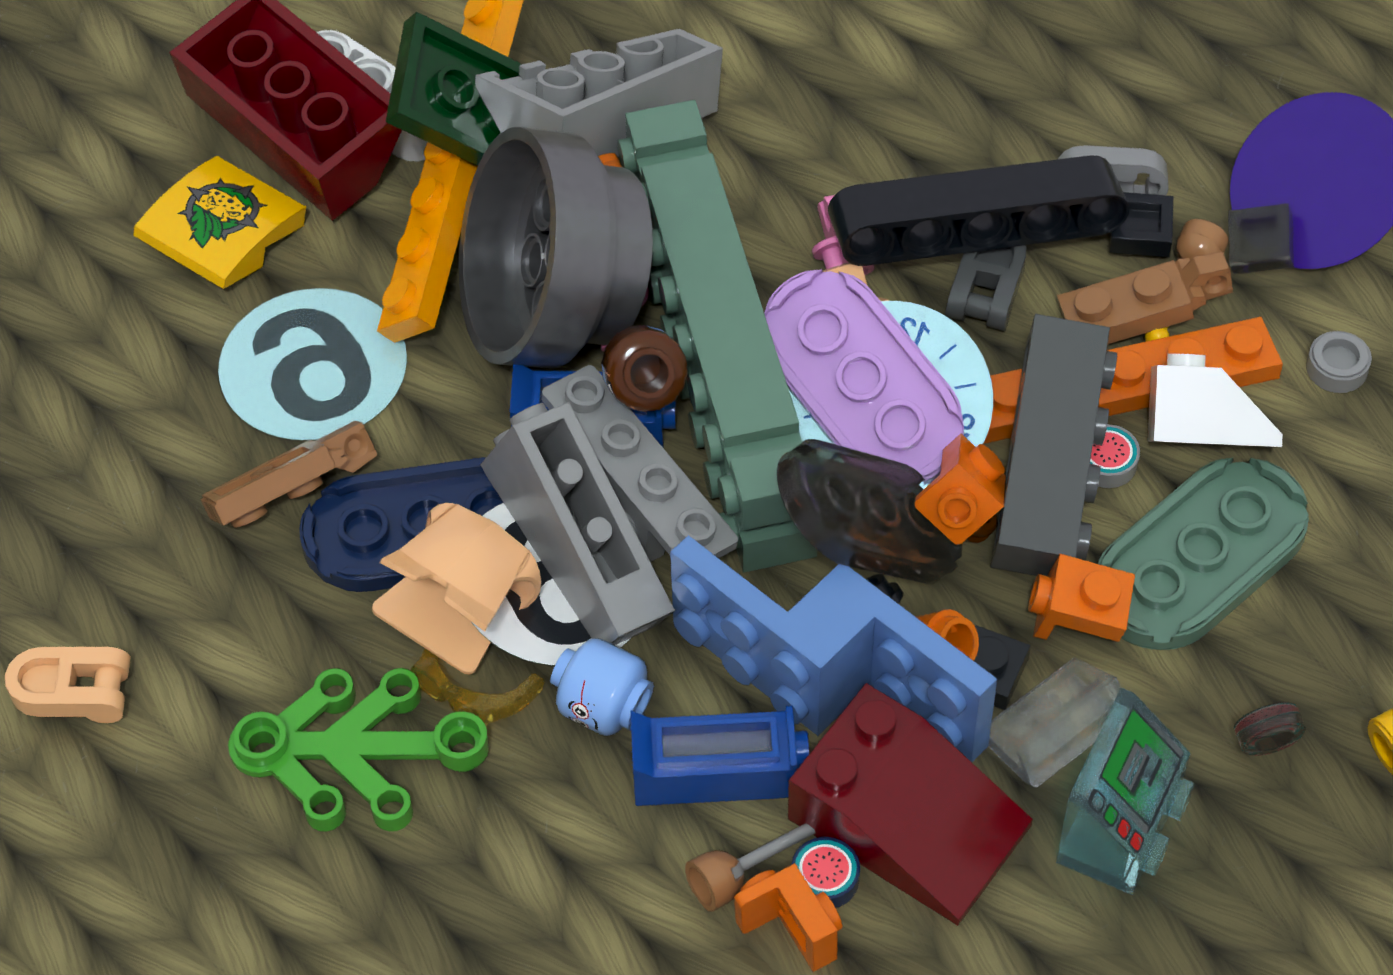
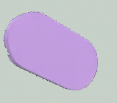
(861, 371)

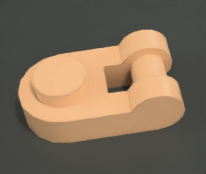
(46, 677)

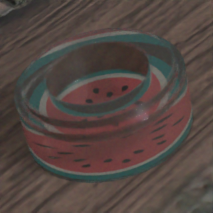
(1270, 728)

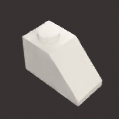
(1204, 407)

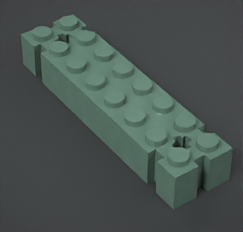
(718, 321)

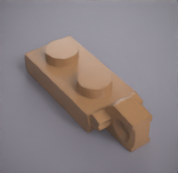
(1150, 296)
(290, 474)

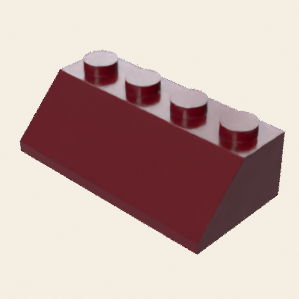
(290, 101)

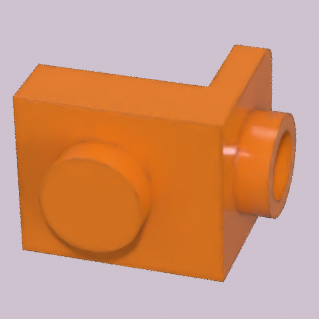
(965, 491)
(1082, 599)
(806, 916)

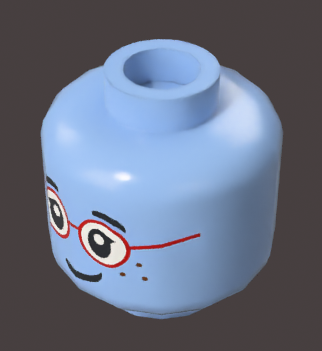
(601, 686)

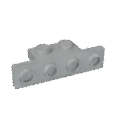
(647, 481)

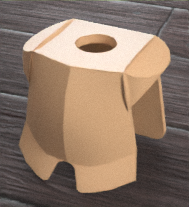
(455, 578)

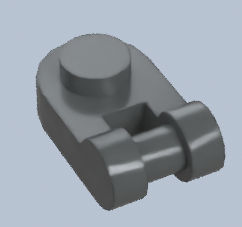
(993, 269)

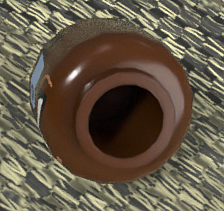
(644, 368)

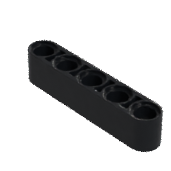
(977, 210)

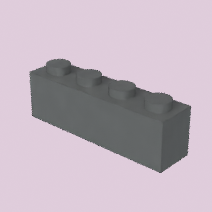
(1052, 445)

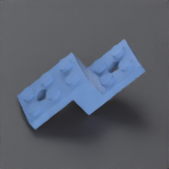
(829, 648)

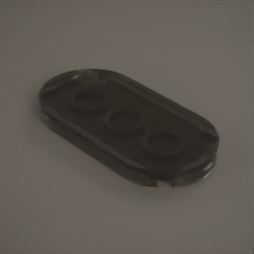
(863, 512)

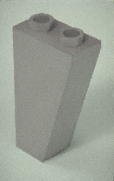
(576, 523)

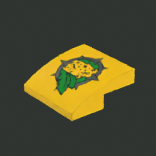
(219, 221)

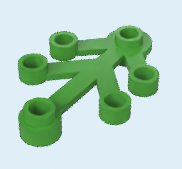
(350, 743)

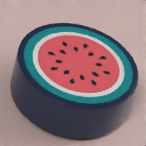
(829, 868)

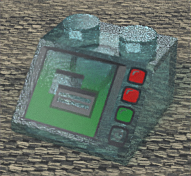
(1125, 797)

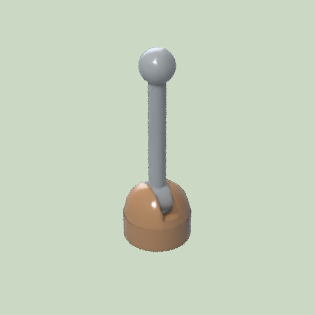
(719, 876)

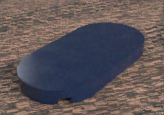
(382, 517)

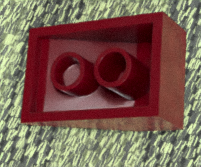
(907, 804)

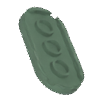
(1208, 549)

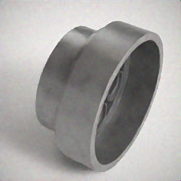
(551, 249)

